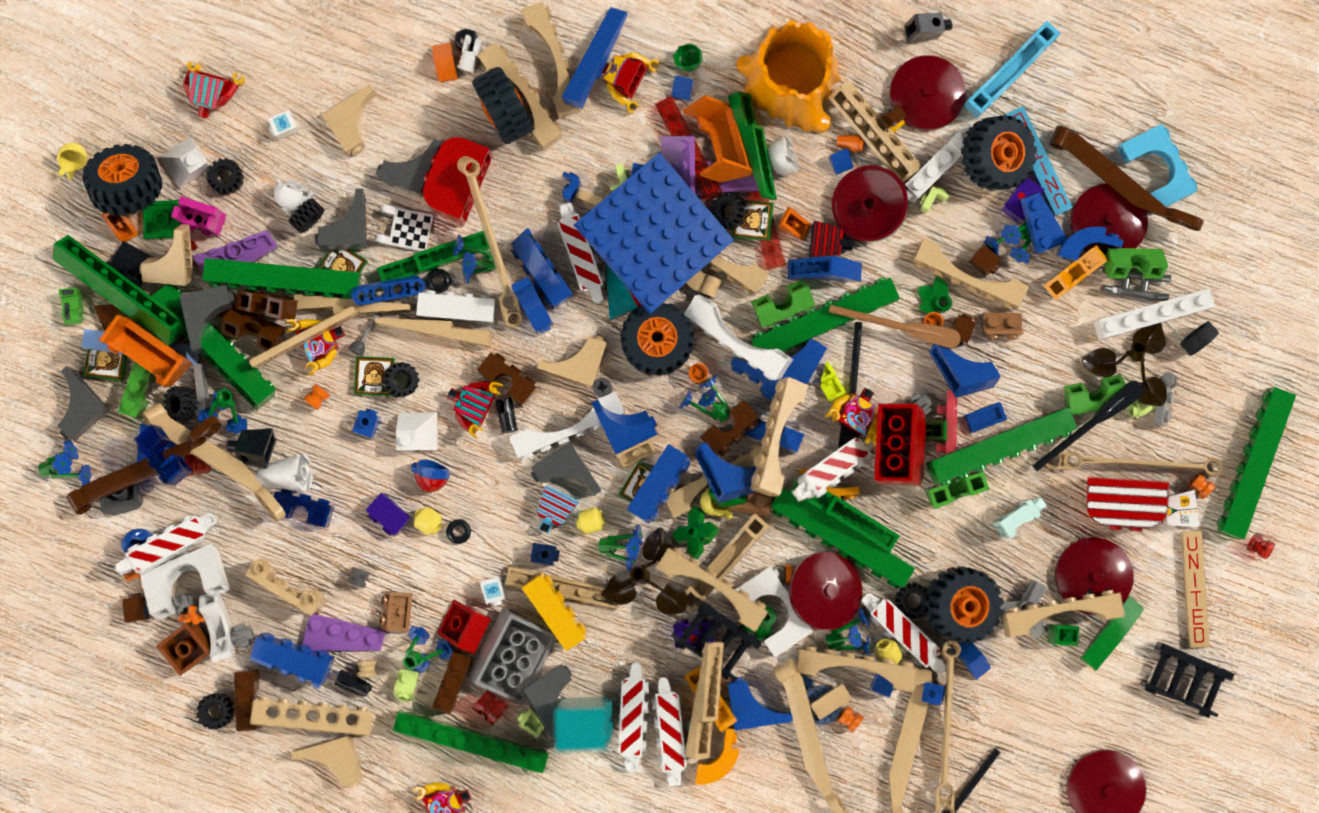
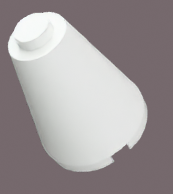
(288, 473)

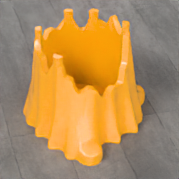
(792, 75)

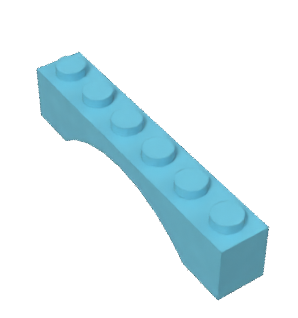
(1011, 70)

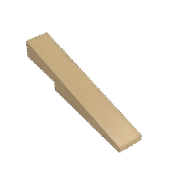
(315, 303)
(440, 329)
(706, 702)

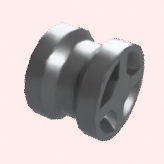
(603, 390)
(358, 577)

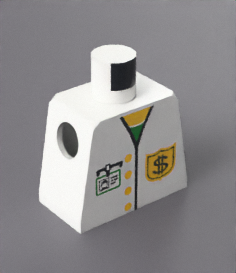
(1182, 510)

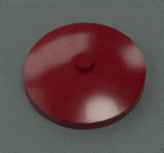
(928, 92)
(870, 203)
(1106, 208)
(1094, 566)
(825, 590)
(1106, 784)

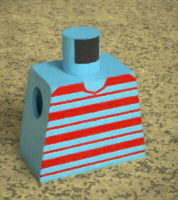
(554, 508)

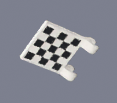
(408, 230)

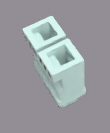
(1017, 516)

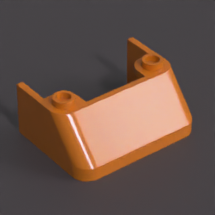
(718, 120)
(146, 350)

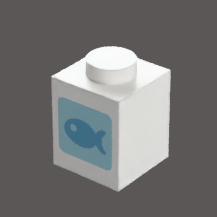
(283, 125)
(493, 591)

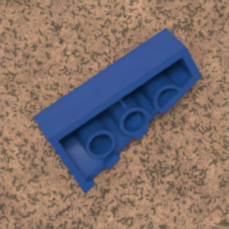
(541, 269)
(659, 483)
(292, 658)

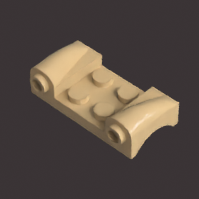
(308, 601)

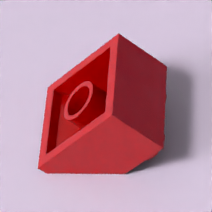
(463, 626)

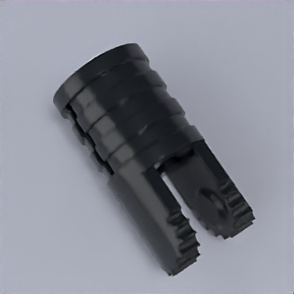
(506, 415)
(352, 683)

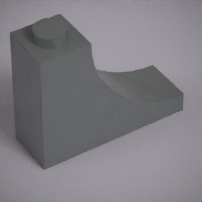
(410, 174)
(349, 231)
(201, 308)
(84, 407)
(564, 464)
(543, 695)

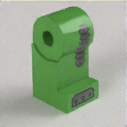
(72, 305)

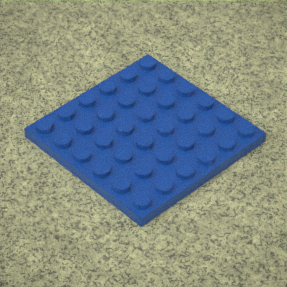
(654, 232)

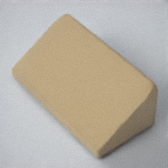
(636, 453)
(830, 701)

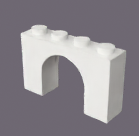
(159, 580)
(793, 630)

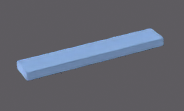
(91, 341)

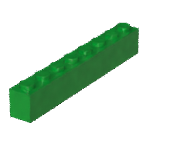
(280, 277)
(118, 290)
(822, 321)
(222, 355)
(1001, 445)
(1256, 463)
(843, 538)
(471, 741)

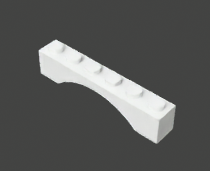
(1154, 314)
(706, 315)
(529, 442)

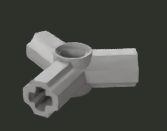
(1031, 595)

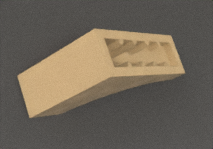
(345, 119)
(175, 266)
(581, 367)
(338, 756)

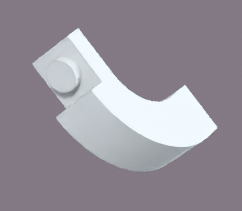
(219, 626)

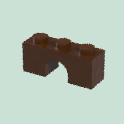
(270, 304)
(240, 322)
(494, 367)
(745, 420)
(452, 682)
(246, 686)

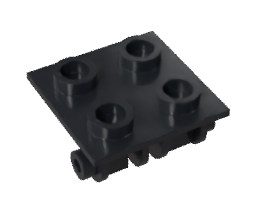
(128, 262)

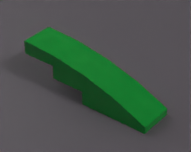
(1111, 635)

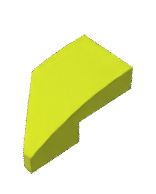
(830, 384)

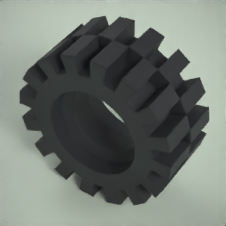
(233, 184)
(306, 215)
(738, 215)
(412, 379)
(180, 403)
(902, 596)
(204, 716)

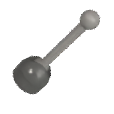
(358, 347)

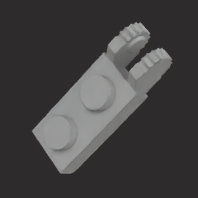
(199, 375)
(1162, 413)

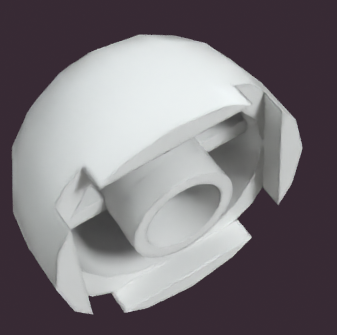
(782, 158)
(290, 195)

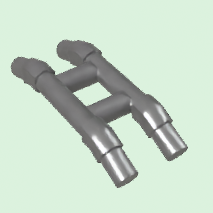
(1143, 293)

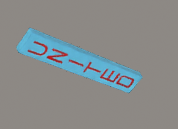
(1044, 171)

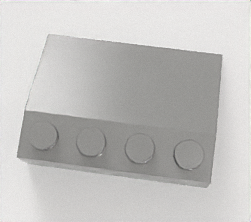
(511, 656)

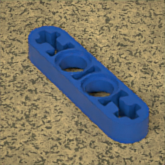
(388, 293)

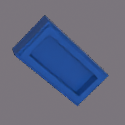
(985, 417)

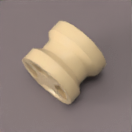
(367, 668)

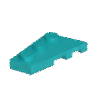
(619, 298)

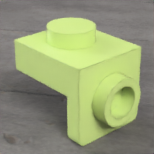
(623, 175)
(928, 199)
(406, 685)
(530, 722)

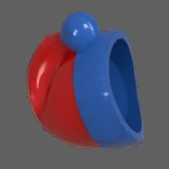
(430, 475)

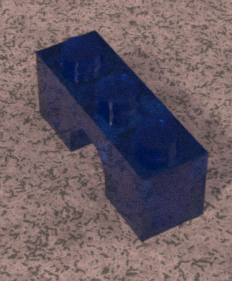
(152, 444)
(318, 511)

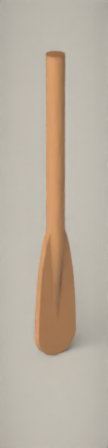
(930, 333)

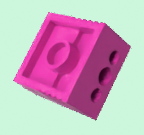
(192, 212)

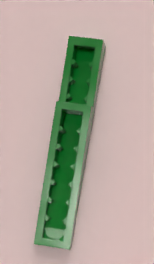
(754, 143)
(431, 258)
(852, 518)

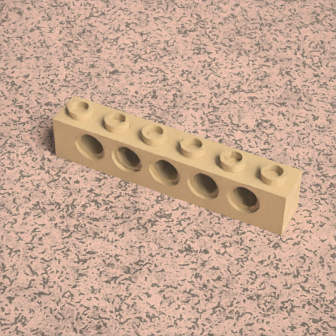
(875, 131)
(260, 717)

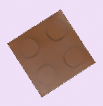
(185, 647)

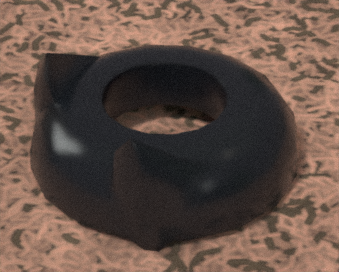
(459, 34)
(438, 288)
(458, 539)

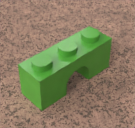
(1149, 261)
(798, 300)
(134, 396)
(1081, 401)
(970, 485)

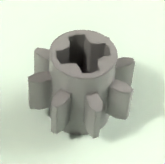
(923, 401)
(182, 602)
(242, 635)

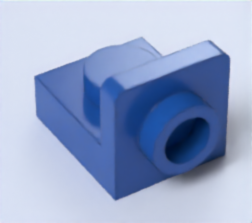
(570, 189)
(933, 693)

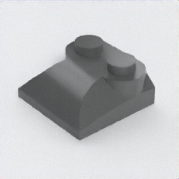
(122, 501)

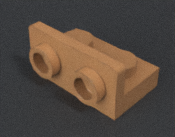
(1002, 324)
(755, 503)
(395, 611)

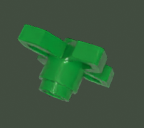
(696, 533)

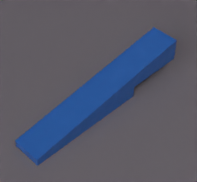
(594, 58)

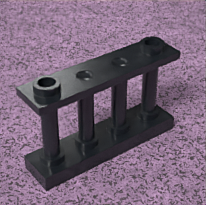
(718, 621)
(1183, 661)

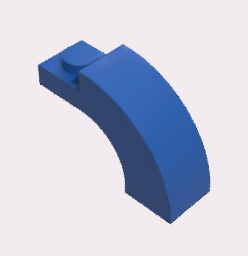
(1074, 244)

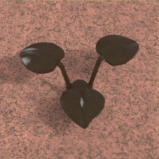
(1147, 339)
(621, 586)

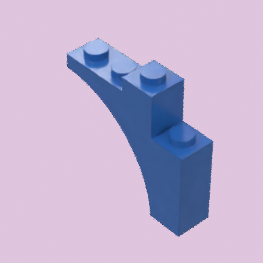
(800, 369)

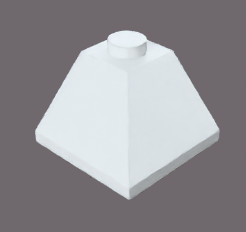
(185, 162)
(417, 432)

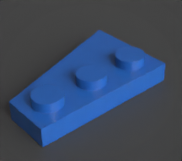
(1041, 223)

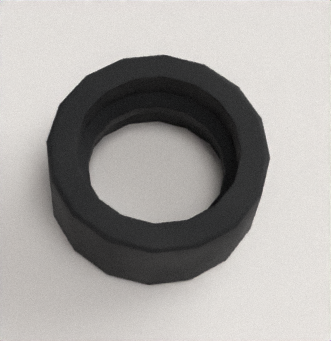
(1199, 338)

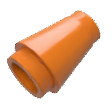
(852, 142)

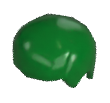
(688, 57)

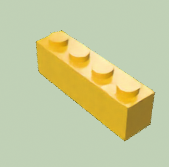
(554, 611)

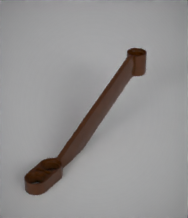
(1117, 179)
(82, 498)

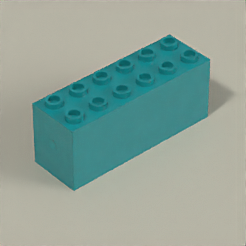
(583, 723)

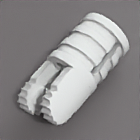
(468, 58)

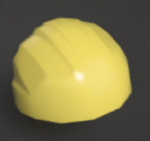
(71, 158)
(710, 507)

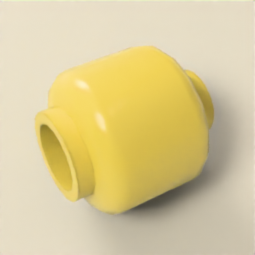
(590, 520)
(427, 521)
(888, 649)

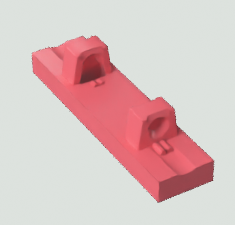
(951, 418)

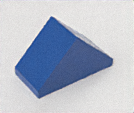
(973, 659)

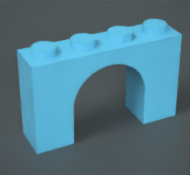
(1158, 142)

